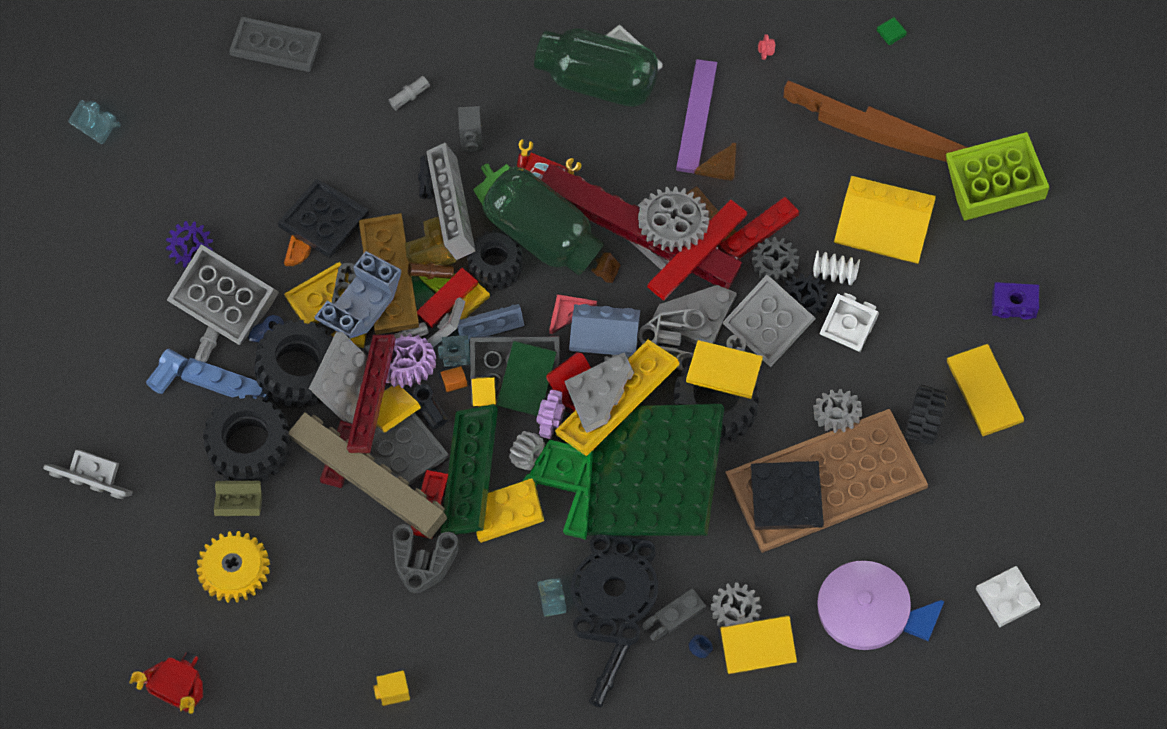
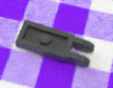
(675, 614)

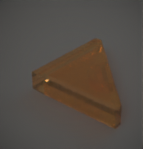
(720, 165)

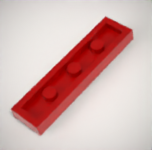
(760, 228)

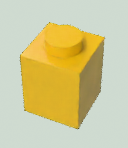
(484, 391)
(392, 688)

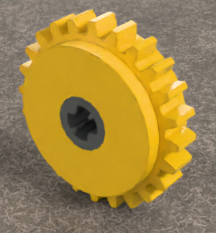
(227, 553)

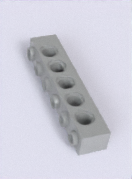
(450, 201)

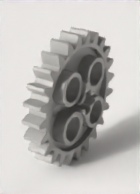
(673, 219)

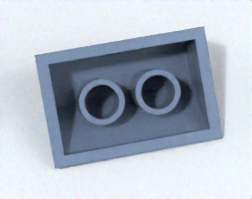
(604, 330)

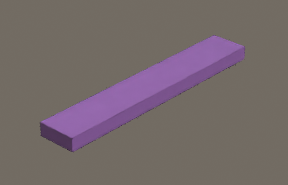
(696, 116)

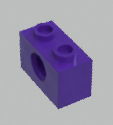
(1025, 294)

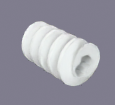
(835, 268)

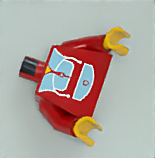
(538, 164)

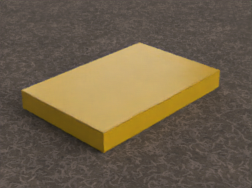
(312, 294)
(724, 369)
(758, 644)

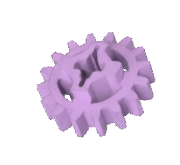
(550, 414)

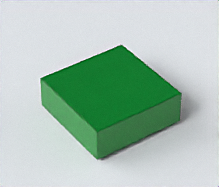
(891, 31)

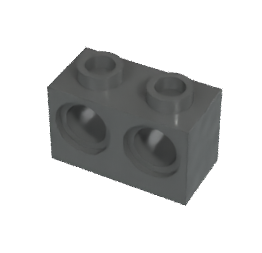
(470, 128)

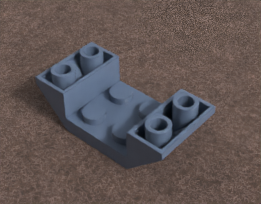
(363, 299)

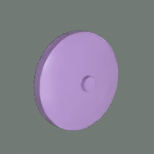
(864, 605)

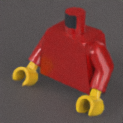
(173, 682)

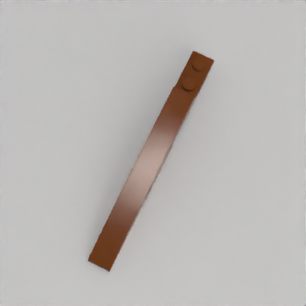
(872, 124)

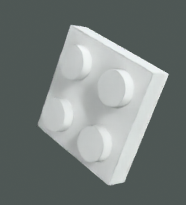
(1008, 596)

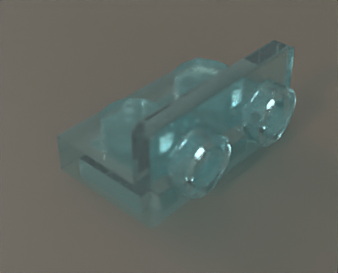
(93, 121)

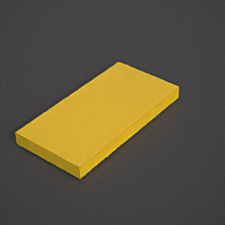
(985, 390)

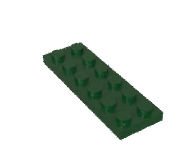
(469, 470)

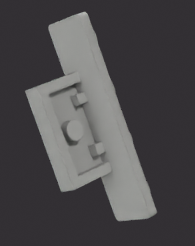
(92, 471)

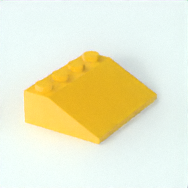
(884, 219)

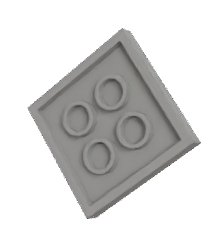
(769, 320)
(340, 377)

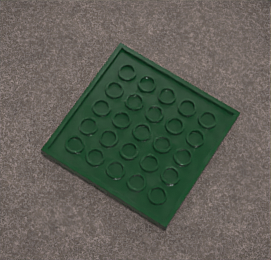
(656, 472)

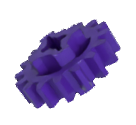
(179, 242)

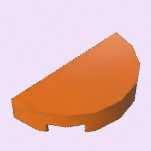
(296, 252)

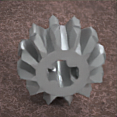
(526, 450)

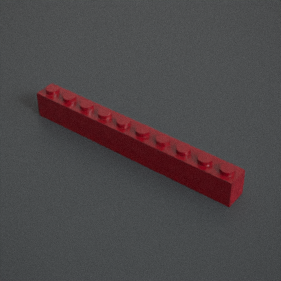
(623, 220)

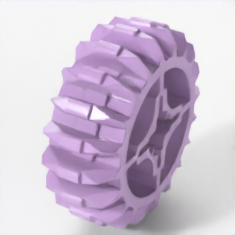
(406, 365)

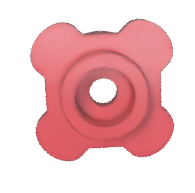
(766, 47)

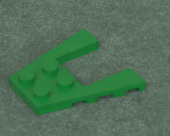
(568, 470)

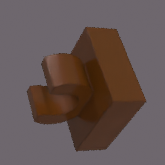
(606, 267)

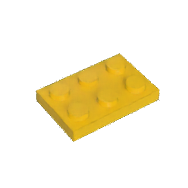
(511, 510)

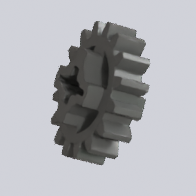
(784, 254)

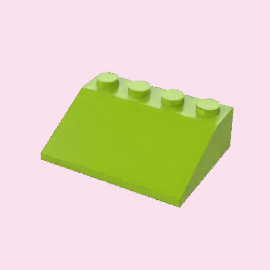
(996, 176)

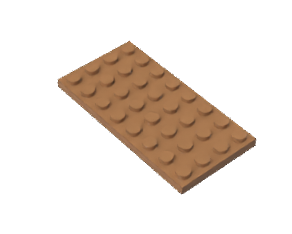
(857, 474)

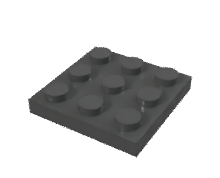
(407, 449)

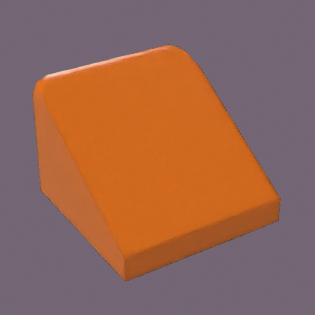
(453, 379)

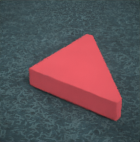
(564, 311)

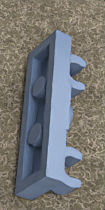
(491, 322)

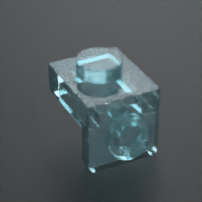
(552, 597)

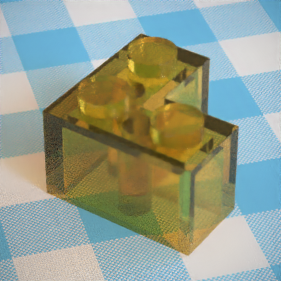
(431, 247)

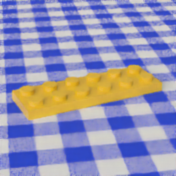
(650, 368)

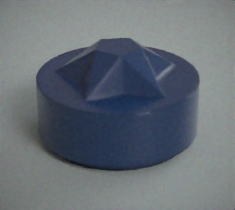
(700, 646)

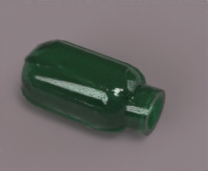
(598, 65)
(541, 220)

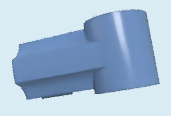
(170, 365)

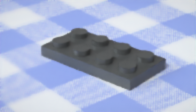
(275, 44)

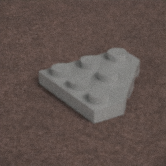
(712, 302)
(599, 390)

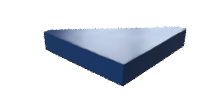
(922, 620)

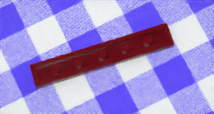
(371, 394)

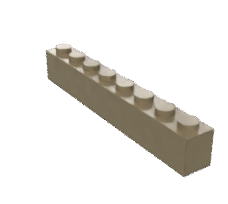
(368, 476)

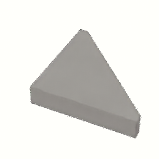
(448, 323)

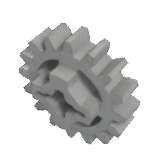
(837, 410)
(745, 603)

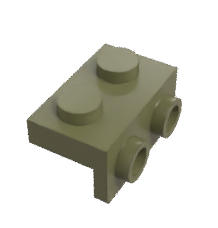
(238, 498)

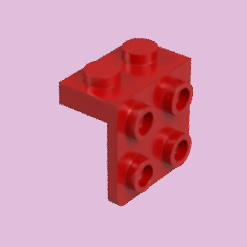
(571, 367)

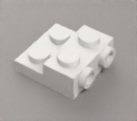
(849, 321)

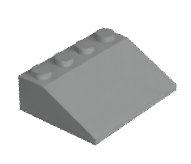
(222, 295)

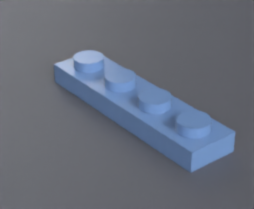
(220, 380)

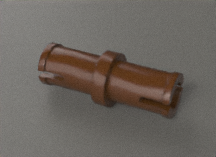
(430, 270)

